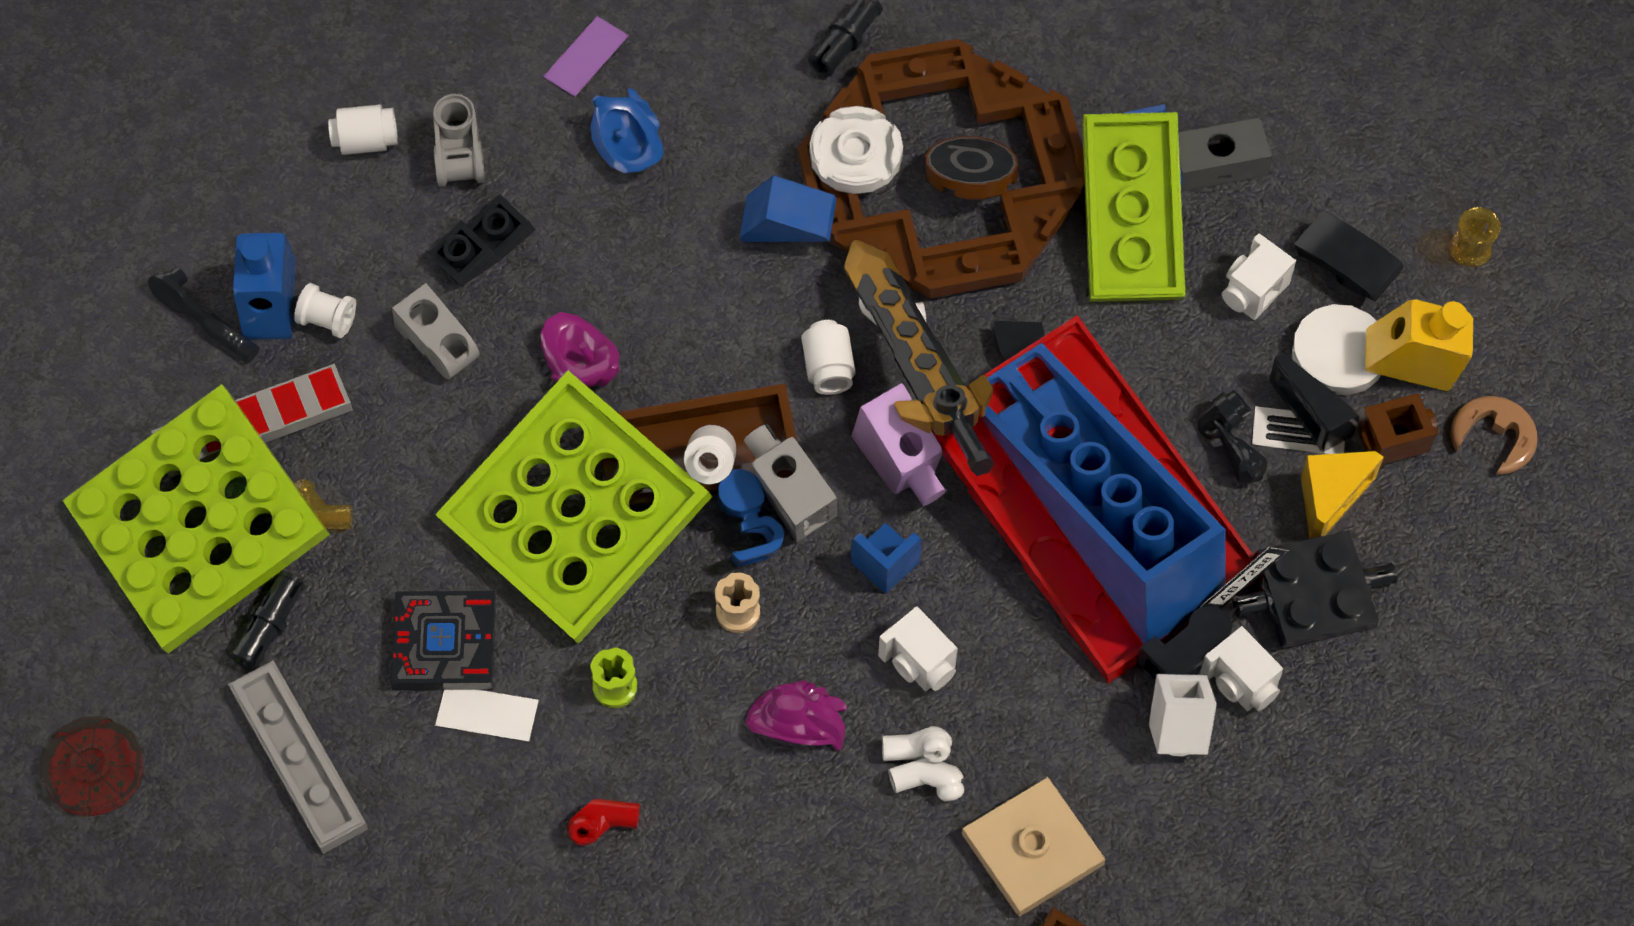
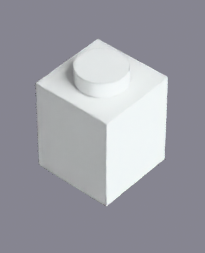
(1182, 714)

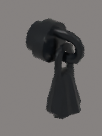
(1245, 460)

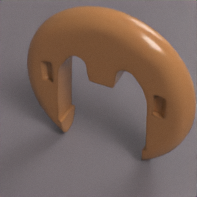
(1506, 416)

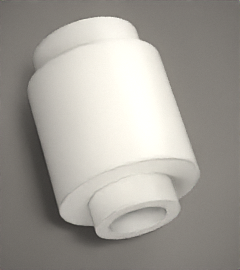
(363, 129)
(828, 357)
(712, 440)

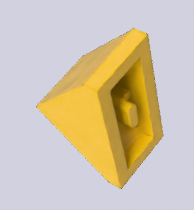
(1333, 485)

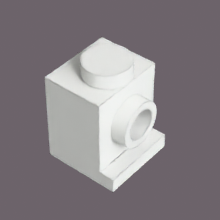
(1258, 278)
(919, 651)
(1243, 671)

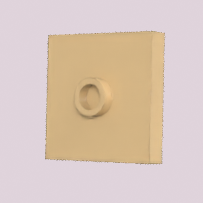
(1033, 847)

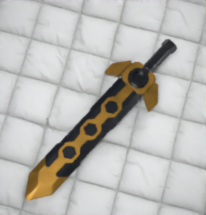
(941, 395)

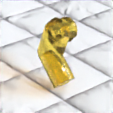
(330, 515)

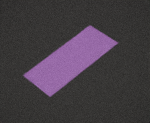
(586, 56)

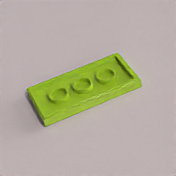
(1133, 207)

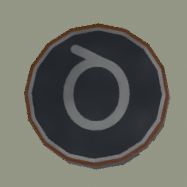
(971, 167)

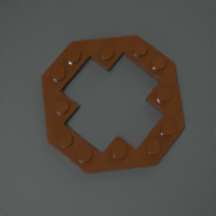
(1029, 212)

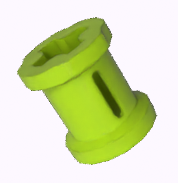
(617, 691)

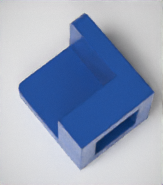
(885, 556)

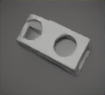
(435, 332)

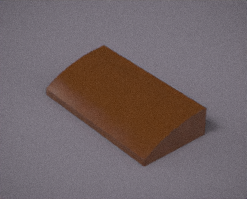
(738, 412)

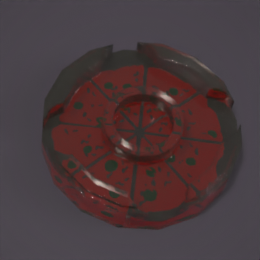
(92, 766)

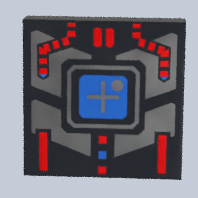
(443, 640)

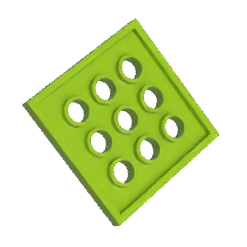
(188, 550)
(609, 570)

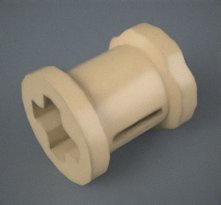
(737, 618)

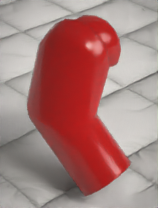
(599, 817)

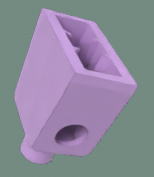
(897, 449)

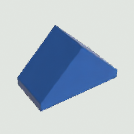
(787, 213)

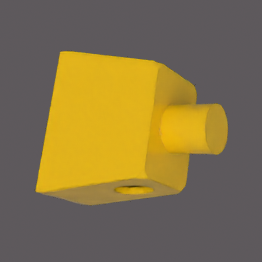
(1421, 343)

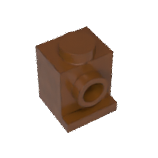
(1401, 416)

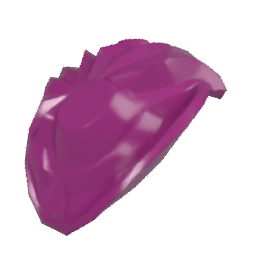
(580, 348)
(799, 715)

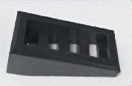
(1315, 406)

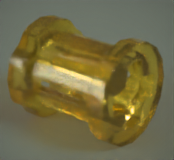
(1471, 230)

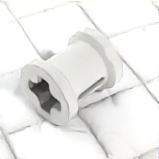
(325, 310)

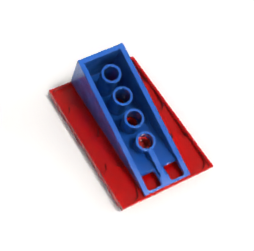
(1096, 500)

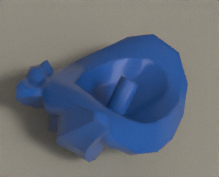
(626, 132)

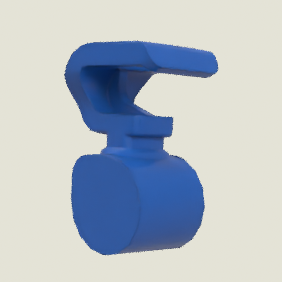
(742, 498)

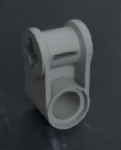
(457, 148)

